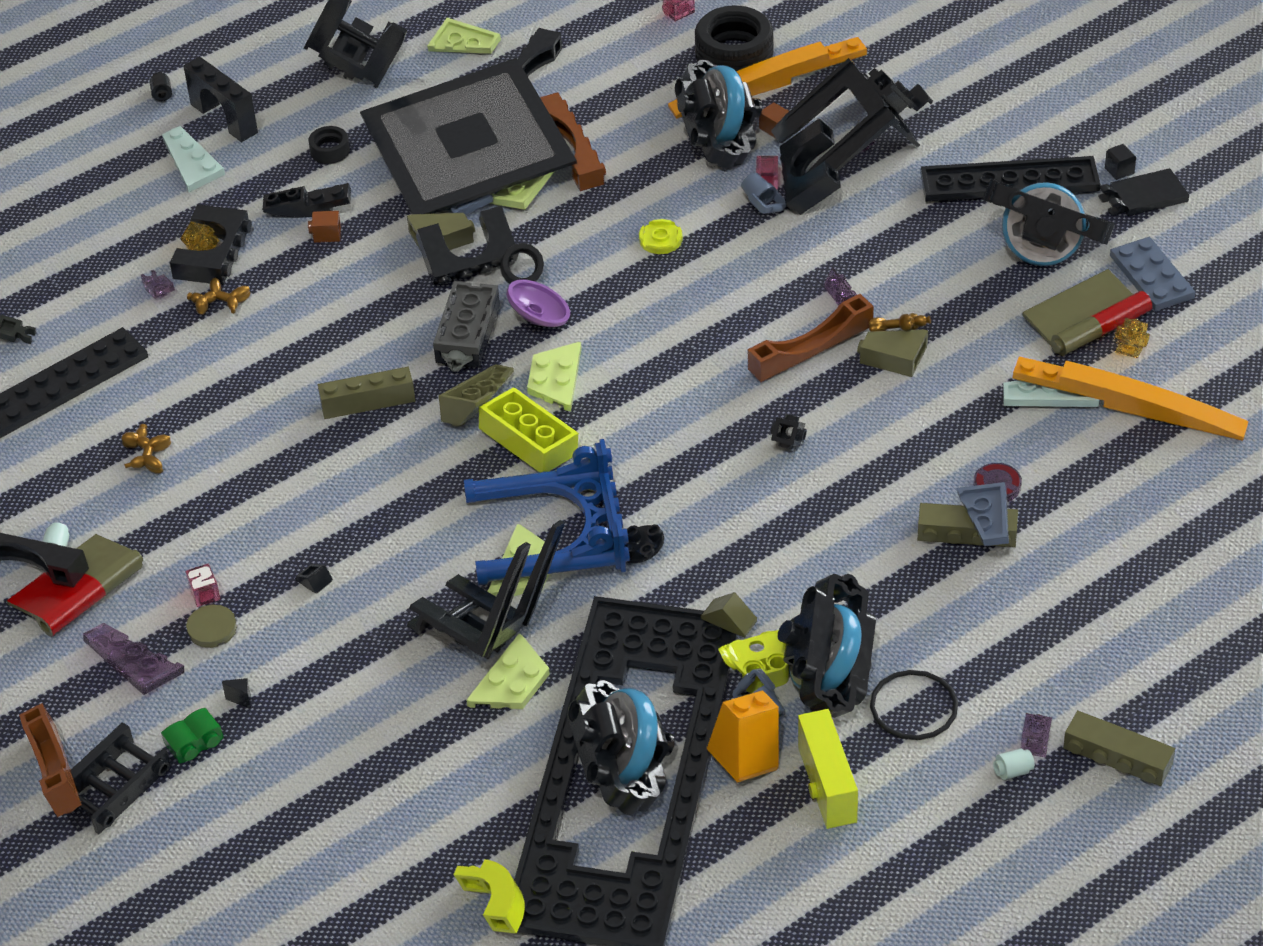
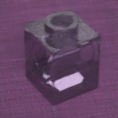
(1036, 734)

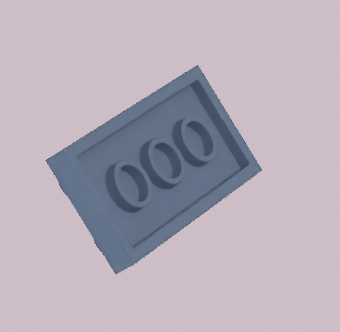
(1152, 273)

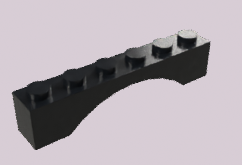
(541, 50)
(59, 562)

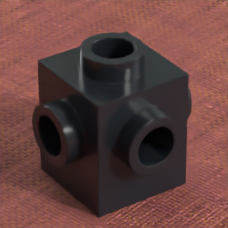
(780, 431)

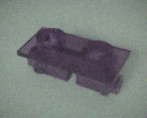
(838, 287)

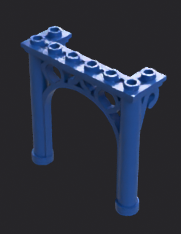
(587, 549)

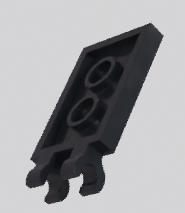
(1144, 193)

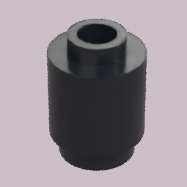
(160, 86)

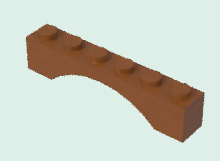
(588, 170)
(777, 356)
(57, 778)

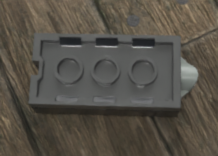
(466, 325)

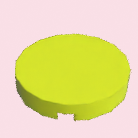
(660, 236)

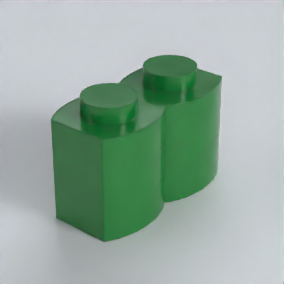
(192, 735)

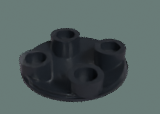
(644, 542)

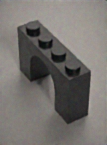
(210, 86)
(796, 154)
(445, 265)
(203, 266)

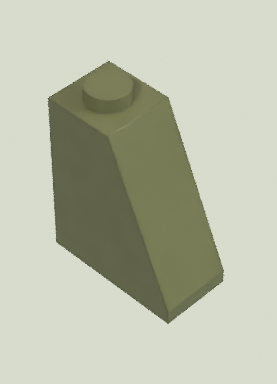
(454, 227)
(894, 350)

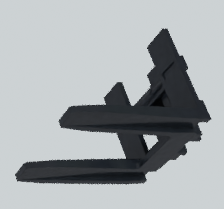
(354, 43)
(877, 94)
(504, 620)

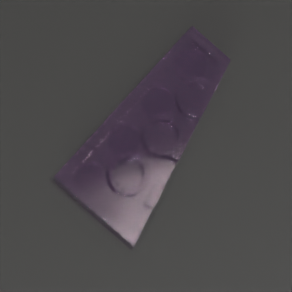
(132, 660)

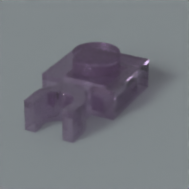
(157, 286)

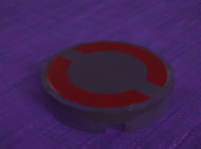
(1000, 473)

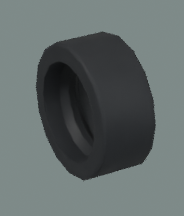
(332, 154)
(526, 249)

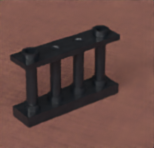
(104, 757)

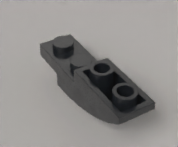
(301, 204)

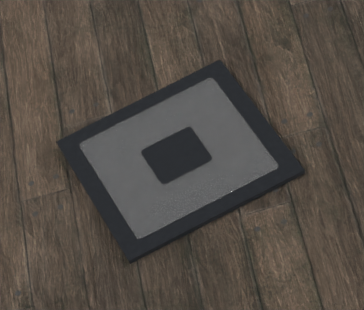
(467, 138)

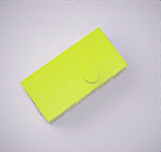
(528, 430)
(827, 769)

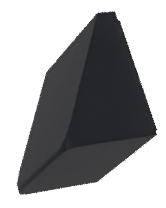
(314, 577)
(237, 691)

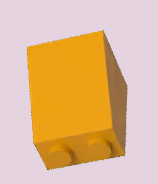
(747, 736)

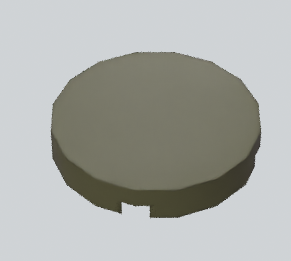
(211, 626)

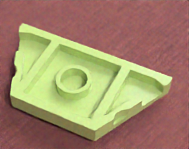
(555, 374)
(519, 537)
(512, 678)

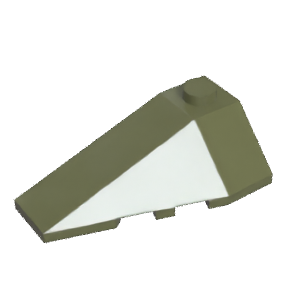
(464, 400)

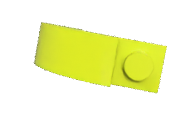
(506, 902)

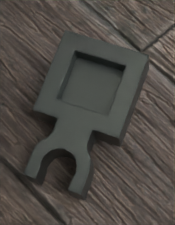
(13, 328)

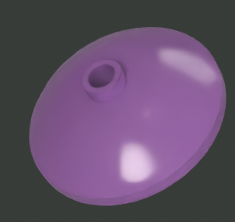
(538, 303)

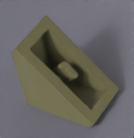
(730, 614)

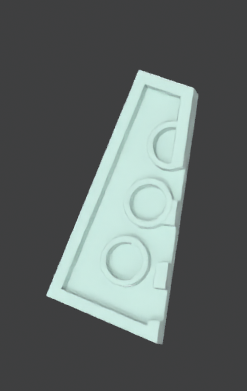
(191, 159)
(1029, 394)

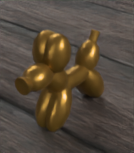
(236, 296)
(905, 322)
(155, 444)

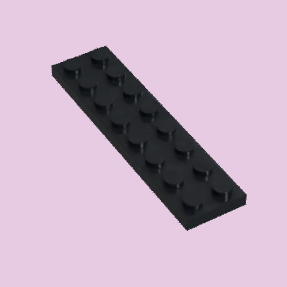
(972, 179)
(68, 379)

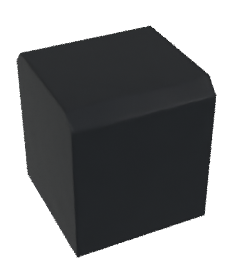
(1120, 161)

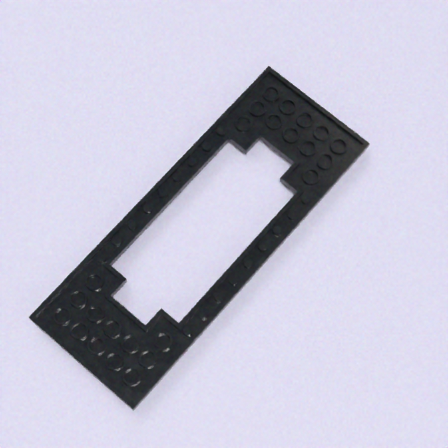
(637, 904)

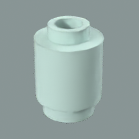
(56, 534)
(1013, 763)

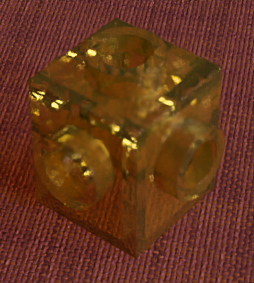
(199, 237)
(1131, 337)

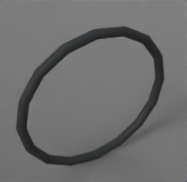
(911, 736)

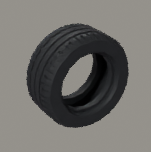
(734, 24)

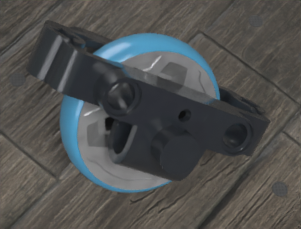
(718, 112)
(1040, 234)
(831, 645)
(620, 744)

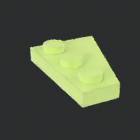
(463, 38)

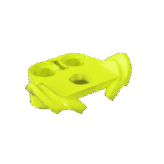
(770, 659)

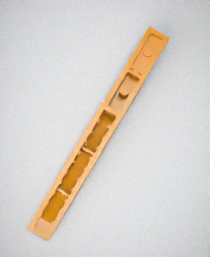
(779, 70)
(1131, 396)

